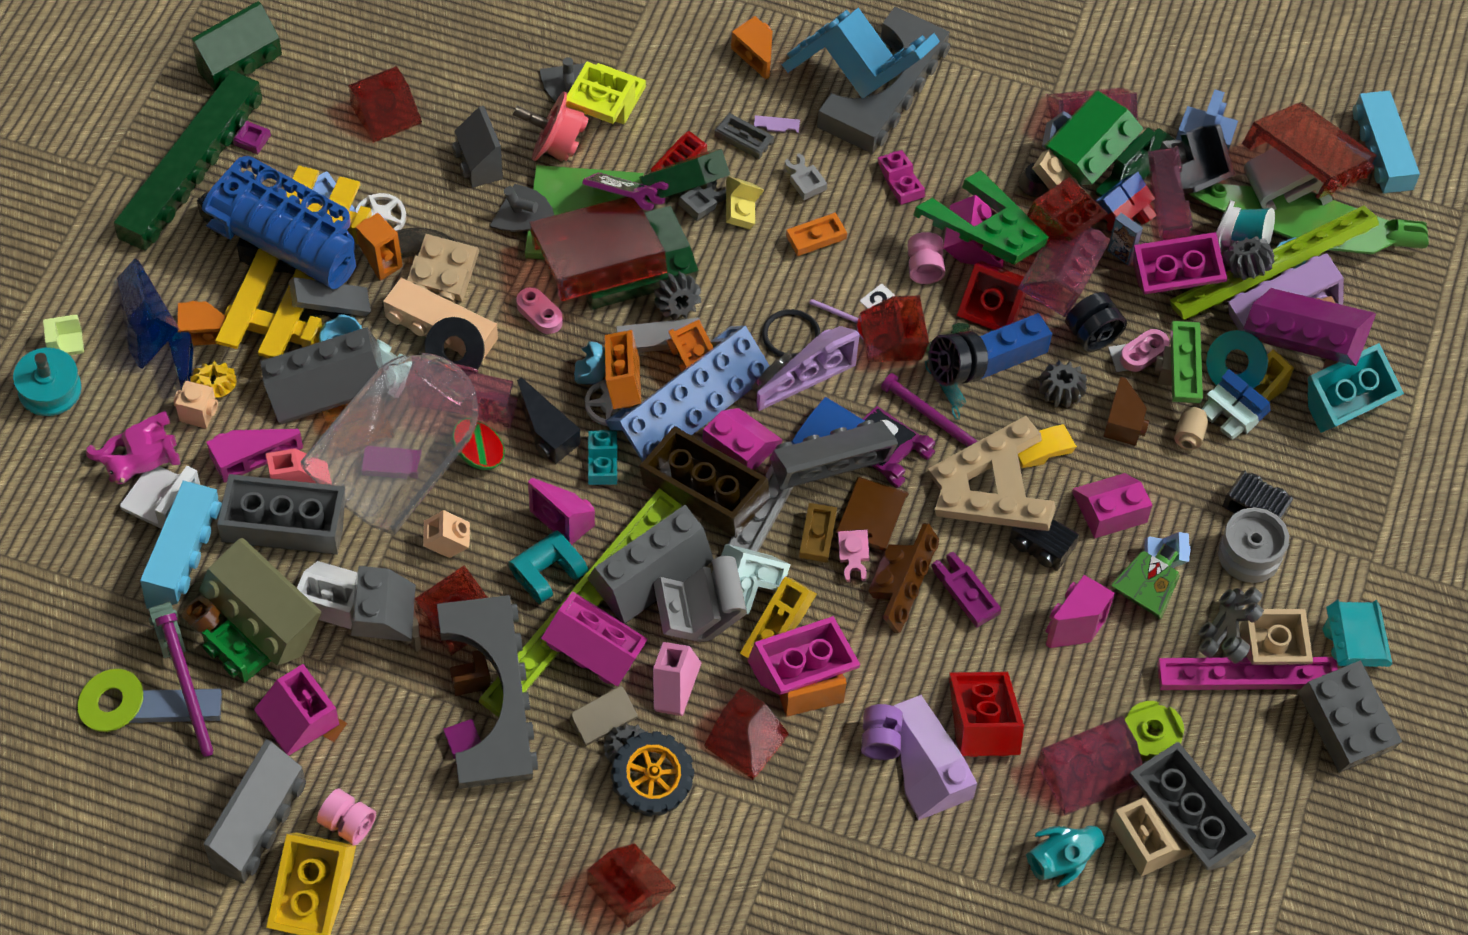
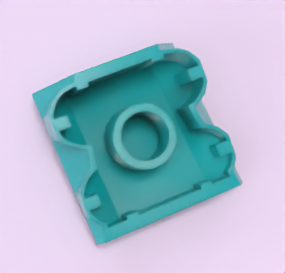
(1357, 634)

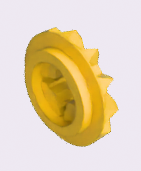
(225, 379)

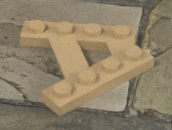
(1010, 505)

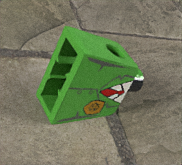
(1149, 580)

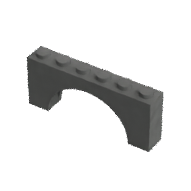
(869, 119)
(490, 629)

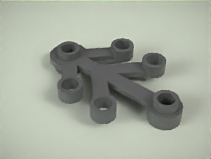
(1228, 623)

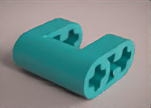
(529, 564)

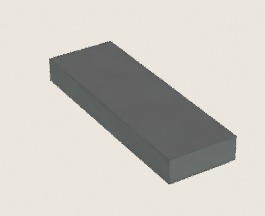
(317, 296)

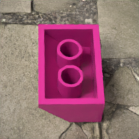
(1178, 263)
(594, 639)
(802, 656)

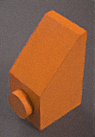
(754, 45)
(379, 245)
(200, 321)

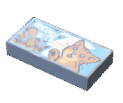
(1123, 238)

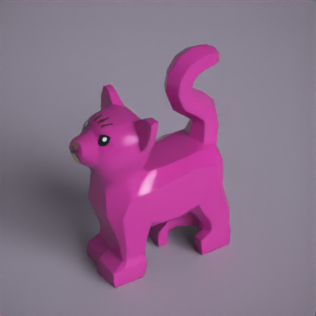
(145, 446)

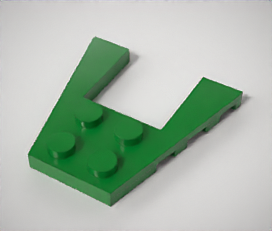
(1006, 234)

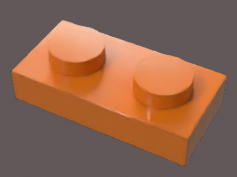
(816, 234)

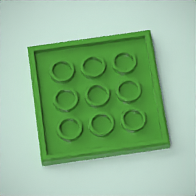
(566, 192)

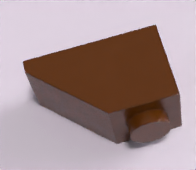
(1126, 415)

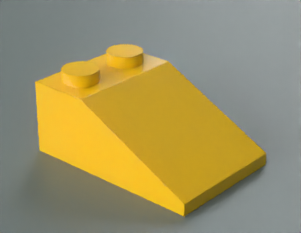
(310, 884)

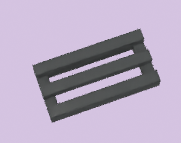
(741, 138)

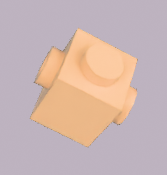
(195, 404)
(446, 534)

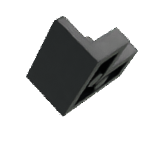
(1206, 158)

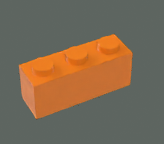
(622, 369)

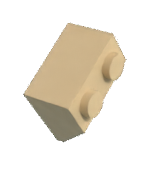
(1278, 638)

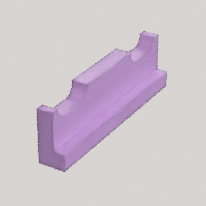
(777, 124)

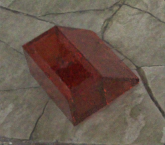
(1065, 211)
(895, 330)
(629, 882)

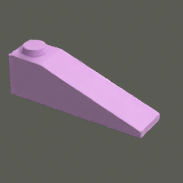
(820, 360)
(931, 763)

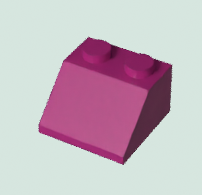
(740, 437)
(1113, 504)

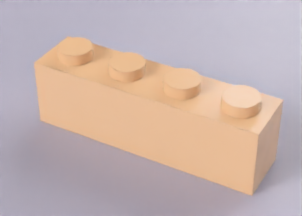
(421, 309)

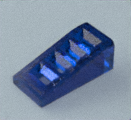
(182, 353)

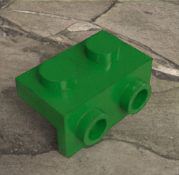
(235, 650)

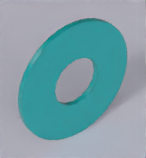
(1242, 341)

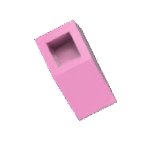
(674, 678)

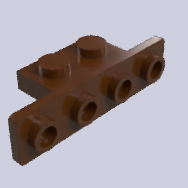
(902, 575)

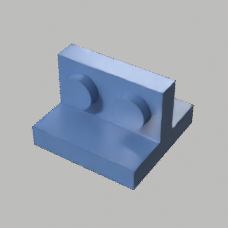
(1195, 118)

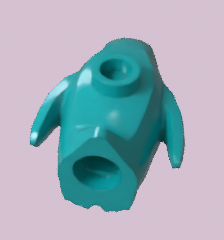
(1064, 852)

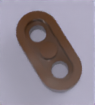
(201, 614)

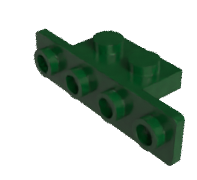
(1135, 158)

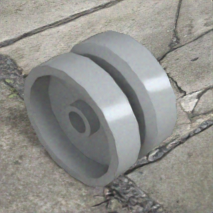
(1253, 545)

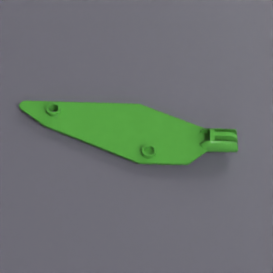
(1309, 213)

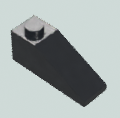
(551, 429)

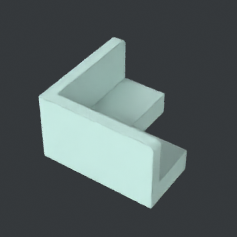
(756, 571)

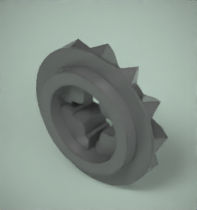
(622, 734)

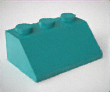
(1350, 390)

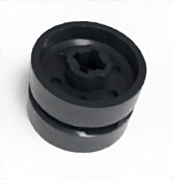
(1096, 321)
(957, 358)

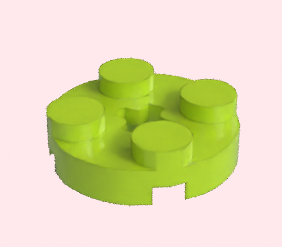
(1159, 717)

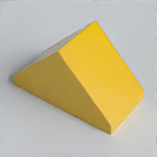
(1276, 377)

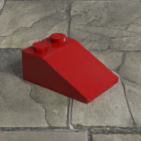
(985, 714)

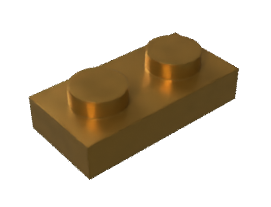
(818, 532)

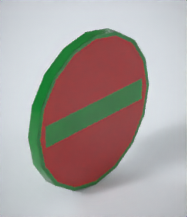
(484, 448)

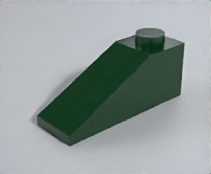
(688, 173)

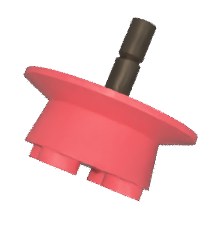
(557, 130)

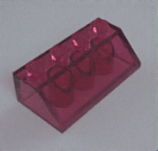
(1064, 270)

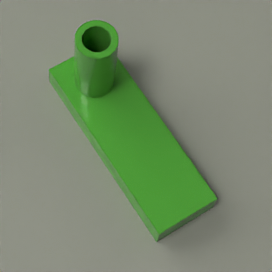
(1186, 362)

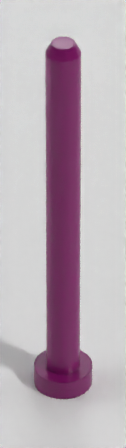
(891, 384)
(167, 623)

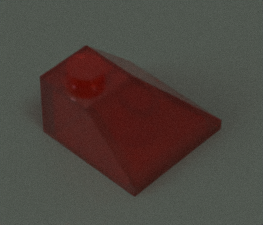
(746, 734)

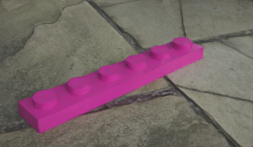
(1226, 675)

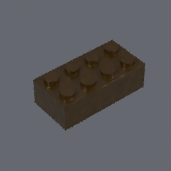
(705, 481)

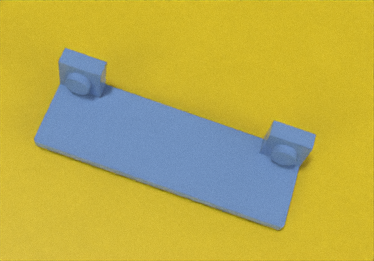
(695, 393)

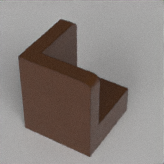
(471, 676)

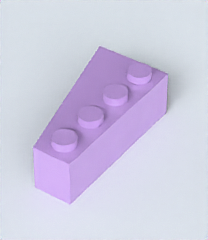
(1313, 279)

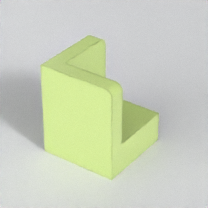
(64, 334)

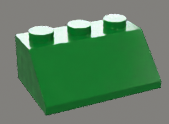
(1094, 137)

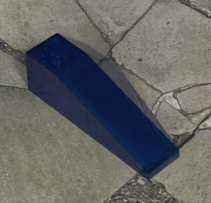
(144, 314)

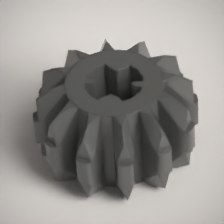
(1250, 258)
(677, 295)
(1062, 384)

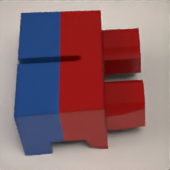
(1130, 198)

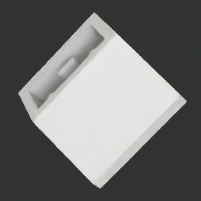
(330, 591)

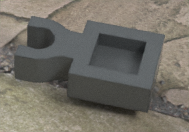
(701, 202)

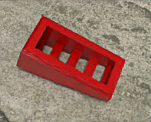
(687, 144)

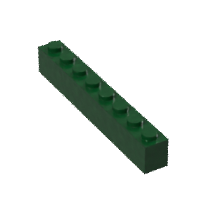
(188, 161)

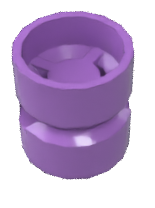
(881, 733)

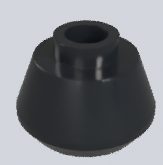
(1031, 183)

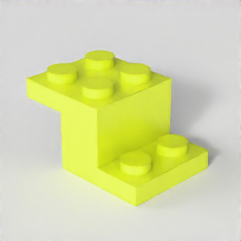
(605, 93)

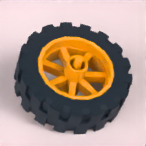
(668, 748)

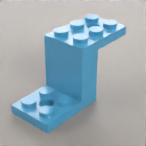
(860, 51)

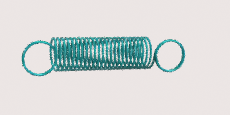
(952, 402)

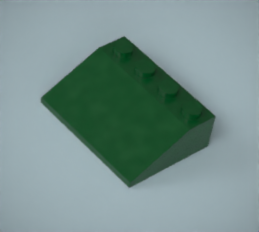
(678, 258)

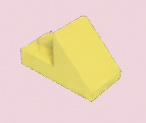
(741, 202)

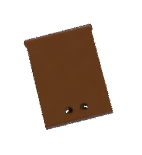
(873, 509)

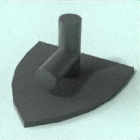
(560, 78)
(521, 208)

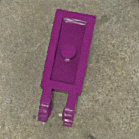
(967, 590)

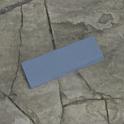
(171, 706)

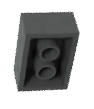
(1349, 716)

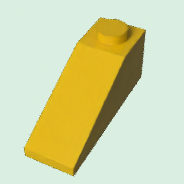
(782, 613)

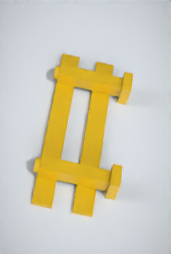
(285, 324)

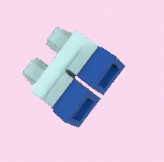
(1238, 403)

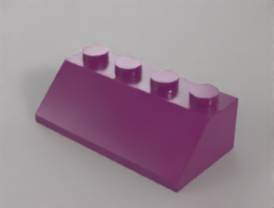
(1310, 325)

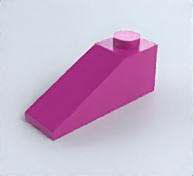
(247, 449)

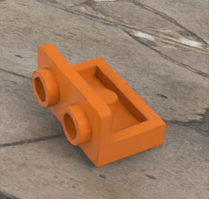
(690, 343)

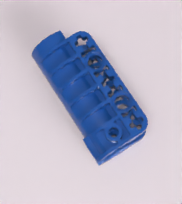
(281, 223)

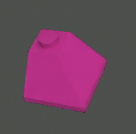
(560, 509)

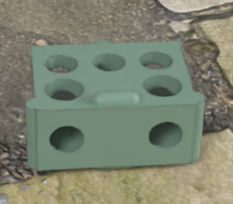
(158, 611)

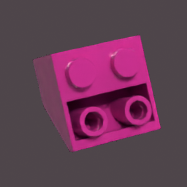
(973, 211)
(1080, 614)
(296, 710)

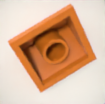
(814, 696)

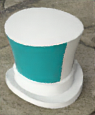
(1244, 223)

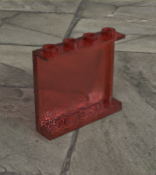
(1314, 146)
(599, 247)

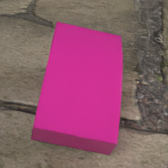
(900, 177)

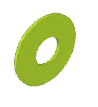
(121, 716)

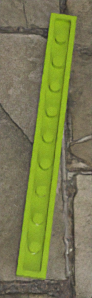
(536, 652)

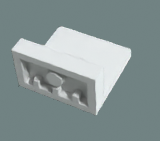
(155, 493)

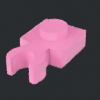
(854, 549)

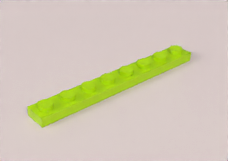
(1285, 257)

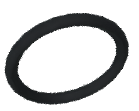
(781, 313)

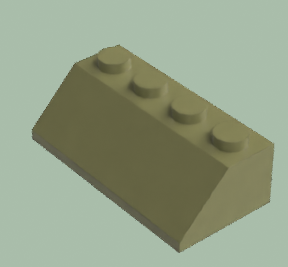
(261, 602)

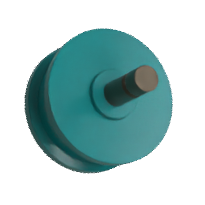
(47, 381)

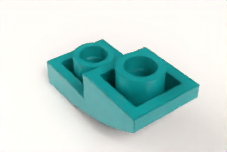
(602, 457)

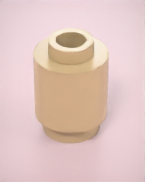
(1191, 428)

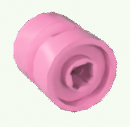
(926, 258)
(342, 814)

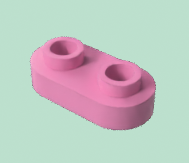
(536, 309)
(1141, 350)

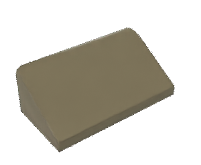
(603, 714)

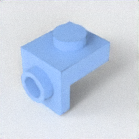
(1177, 541)

